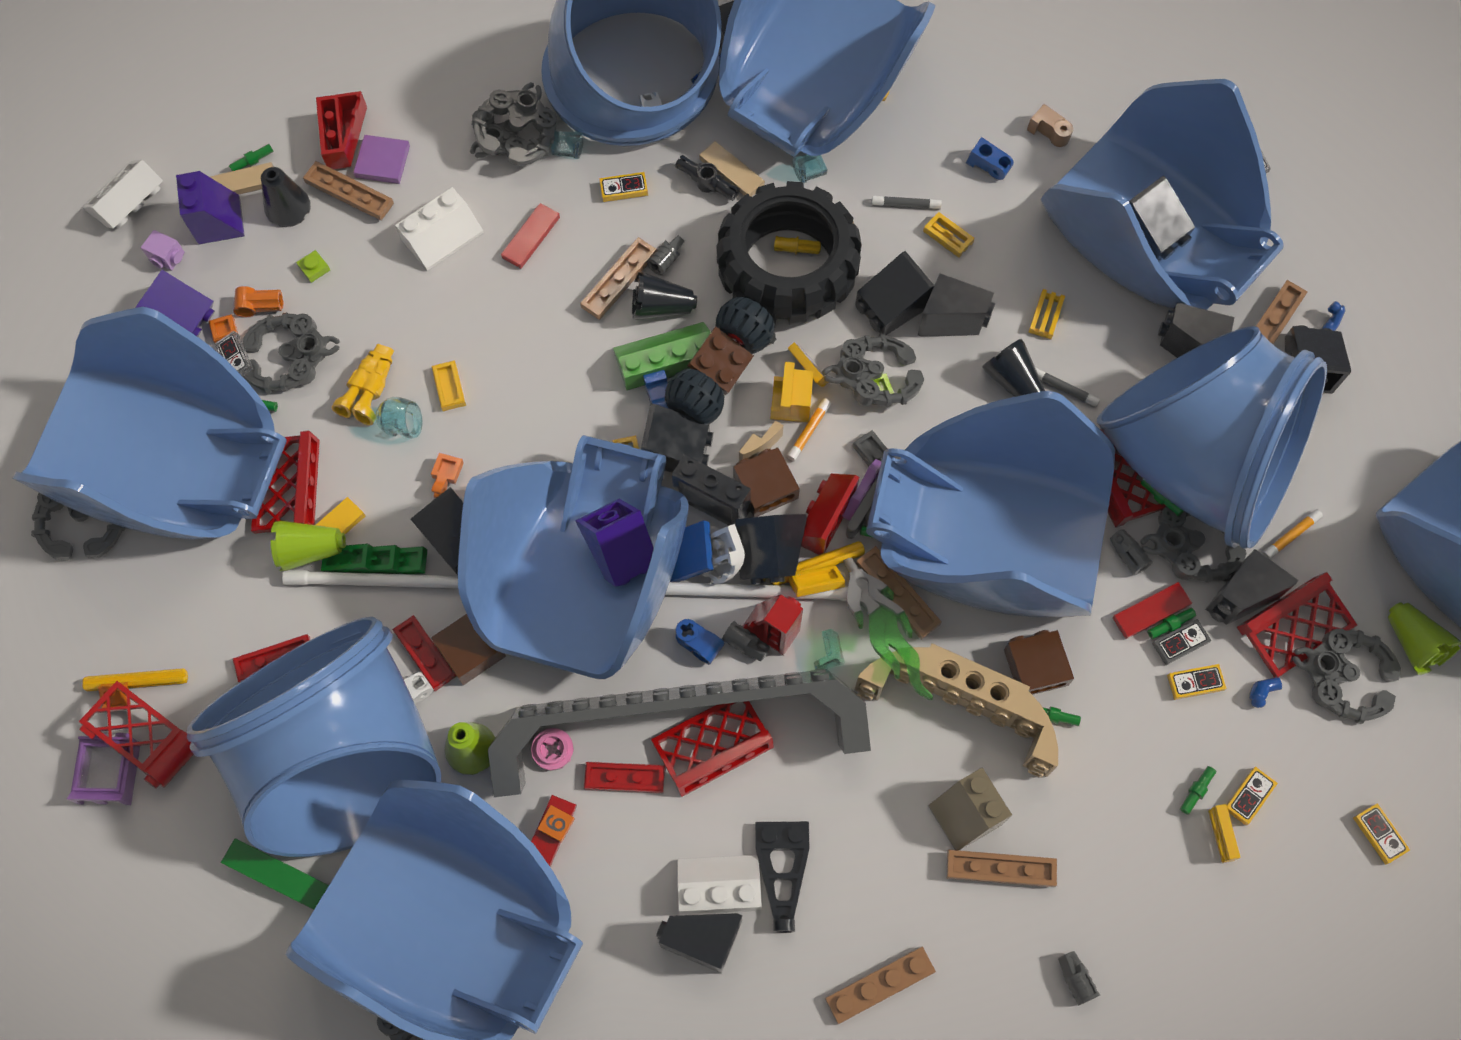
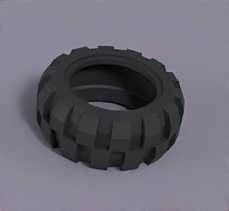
(794, 210)

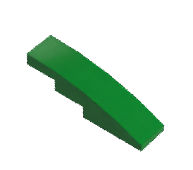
(377, 559)
(274, 874)

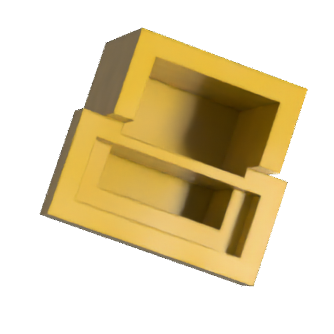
(792, 395)

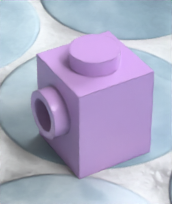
(162, 250)

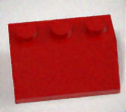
(828, 511)

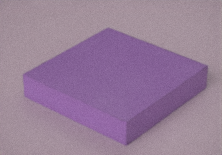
(381, 159)

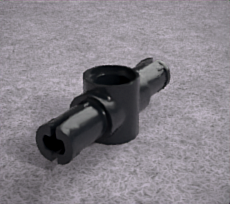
(713, 184)

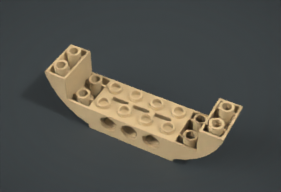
(1012, 706)

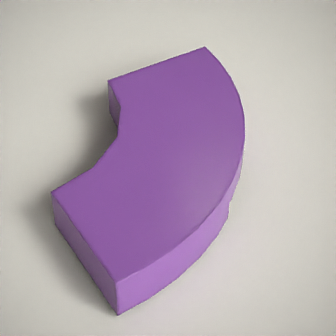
(862, 490)

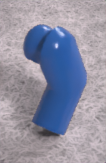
(1337, 314)
(1261, 689)

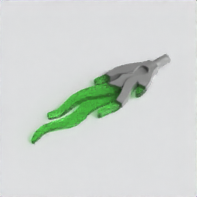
(883, 617)

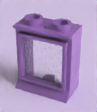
(102, 772)

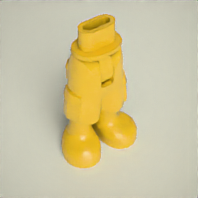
(368, 382)

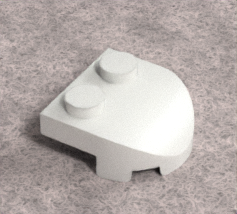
(726, 554)

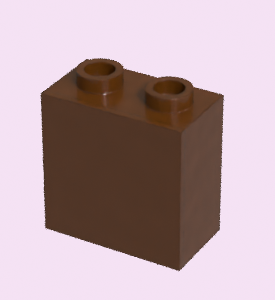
(769, 481)
(465, 650)
(1039, 661)

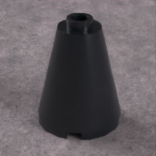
(282, 198)
(660, 298)
(1015, 370)

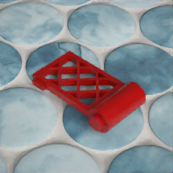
(164, 760)

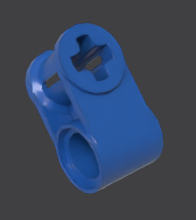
(701, 643)

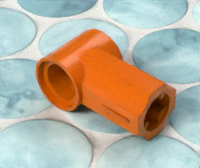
(249, 301)

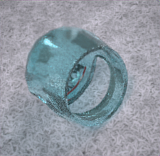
(392, 417)

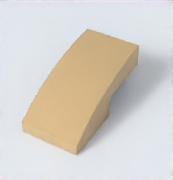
(756, 444)

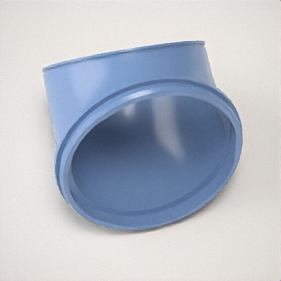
(596, 113)
(1221, 429)
(316, 741)

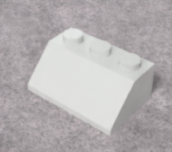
(123, 194)
(439, 228)
(719, 885)

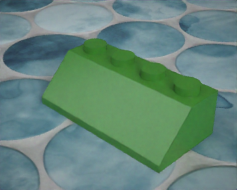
(660, 352)

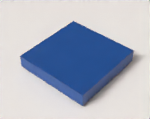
(694, 553)

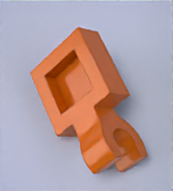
(445, 471)

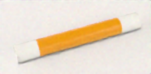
(809, 429)
(1293, 534)

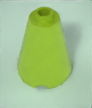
(304, 544)
(1422, 638)
(468, 747)

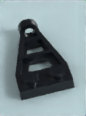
(782, 836)

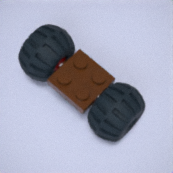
(739, 332)

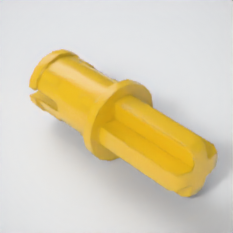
(796, 245)

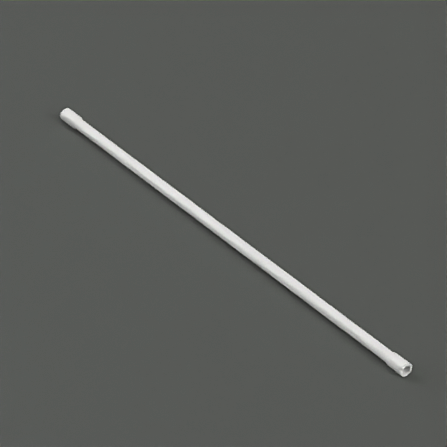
(305, 577)

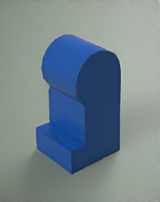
(990, 159)
(655, 386)

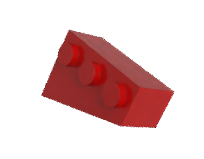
(340, 126)
(776, 622)

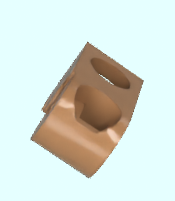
(1051, 125)

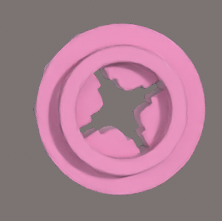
(550, 737)

